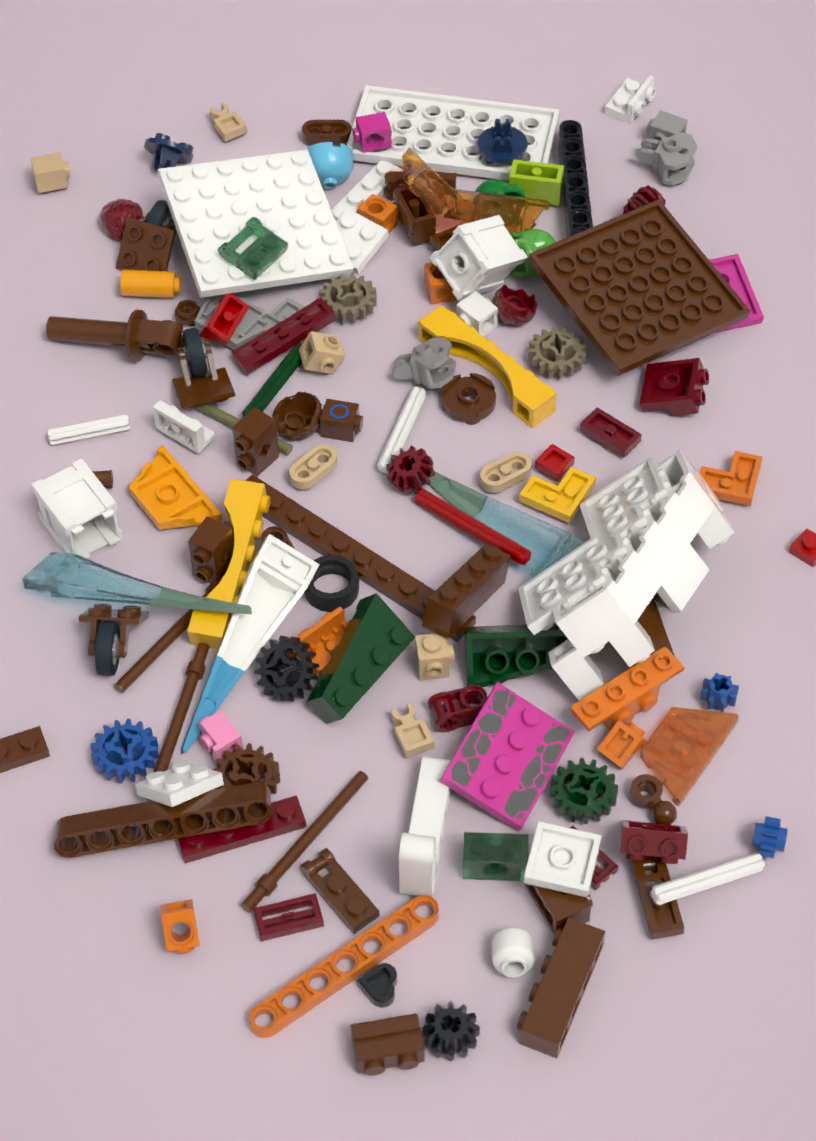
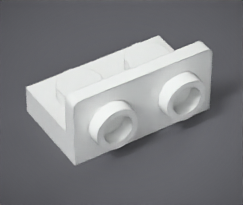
(630, 99)
(181, 427)

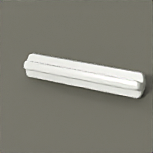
(88, 429)

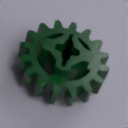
(581, 793)

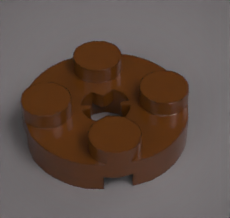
(469, 410)

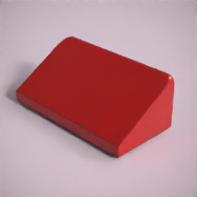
(224, 319)

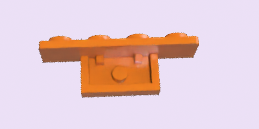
(628, 693)

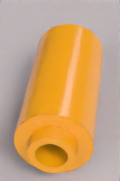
(150, 283)

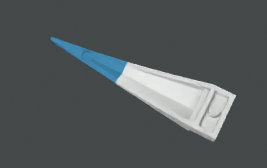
(271, 590)

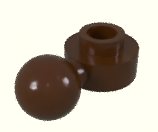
(662, 811)

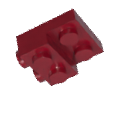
(674, 386)
(653, 839)

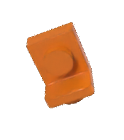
(622, 743)

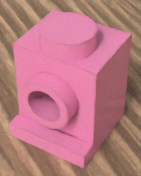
(219, 735)

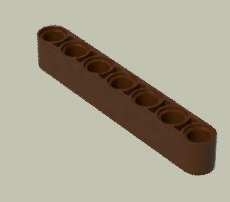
(148, 826)

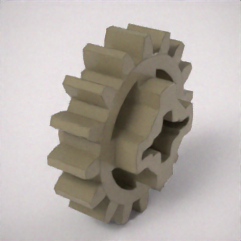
(348, 297)
(557, 352)

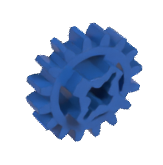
(111, 759)

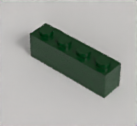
(507, 652)

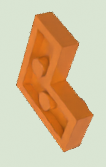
(738, 483)

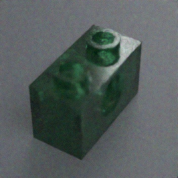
(495, 856)

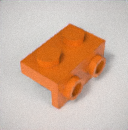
(324, 637)

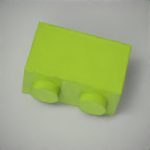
(538, 179)

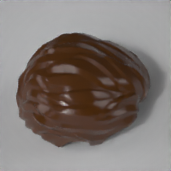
(298, 415)

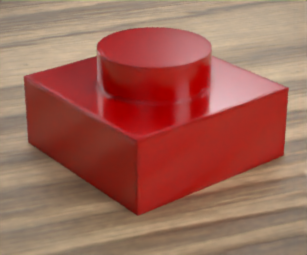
(554, 462)
(805, 547)

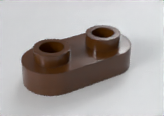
(326, 131)

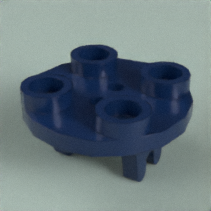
(502, 143)
(168, 152)

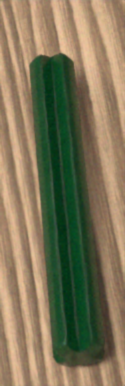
(275, 381)

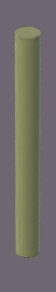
(231, 420)

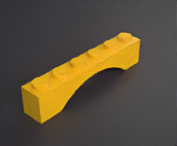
(530, 397)
(244, 510)

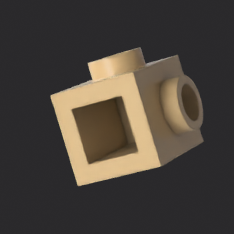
(50, 172)
(321, 352)
(433, 656)

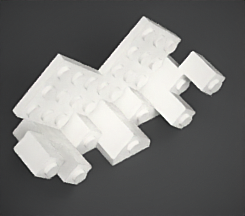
(635, 549)

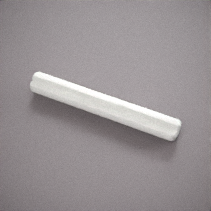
(402, 427)
(707, 878)

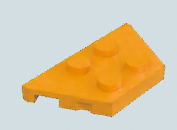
(171, 494)

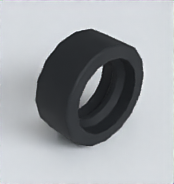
(330, 601)

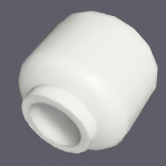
(512, 952)

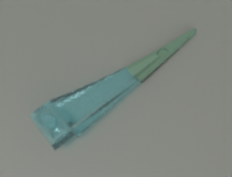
(543, 539)
(80, 578)

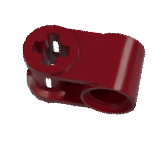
(456, 707)

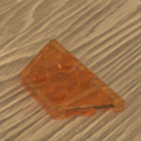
(429, 185)
(516, 212)
(685, 746)

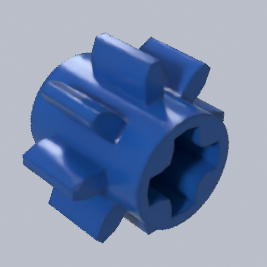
(719, 692)
(769, 837)

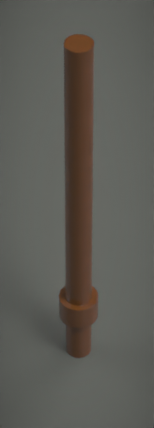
(159, 647)
(194, 672)
(268, 882)

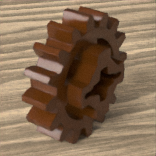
(248, 767)

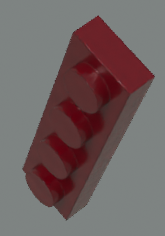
(283, 335)
(285, 818)

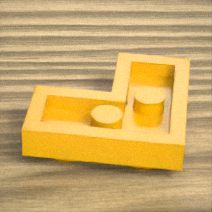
(559, 500)

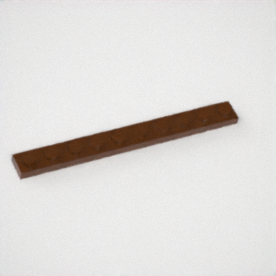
(371, 567)

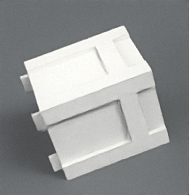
(478, 257)
(77, 510)

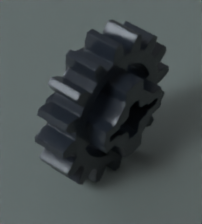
(280, 657)

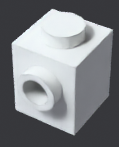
(478, 313)

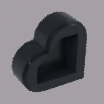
(379, 984)

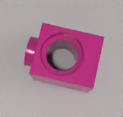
(373, 132)

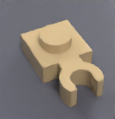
(227, 124)
(411, 733)

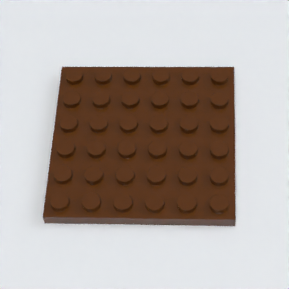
(638, 287)

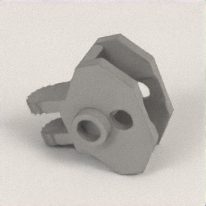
(669, 156)
(427, 364)

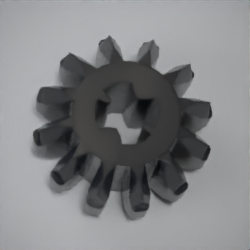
(452, 1021)

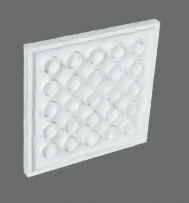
(281, 190)

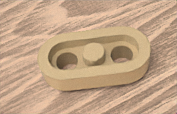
(309, 470)
(501, 473)

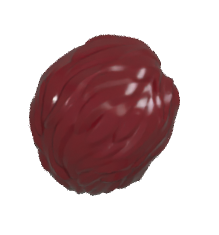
(115, 215)
(514, 306)

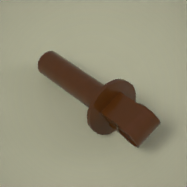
(137, 334)

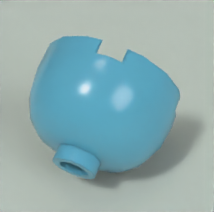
(331, 163)

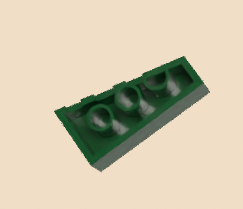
(364, 653)

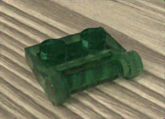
(259, 254)

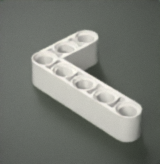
(422, 845)

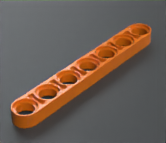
(337, 979)

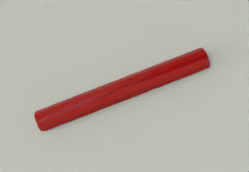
(472, 526)

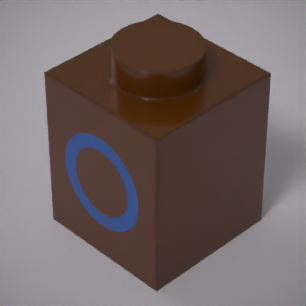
(340, 420)

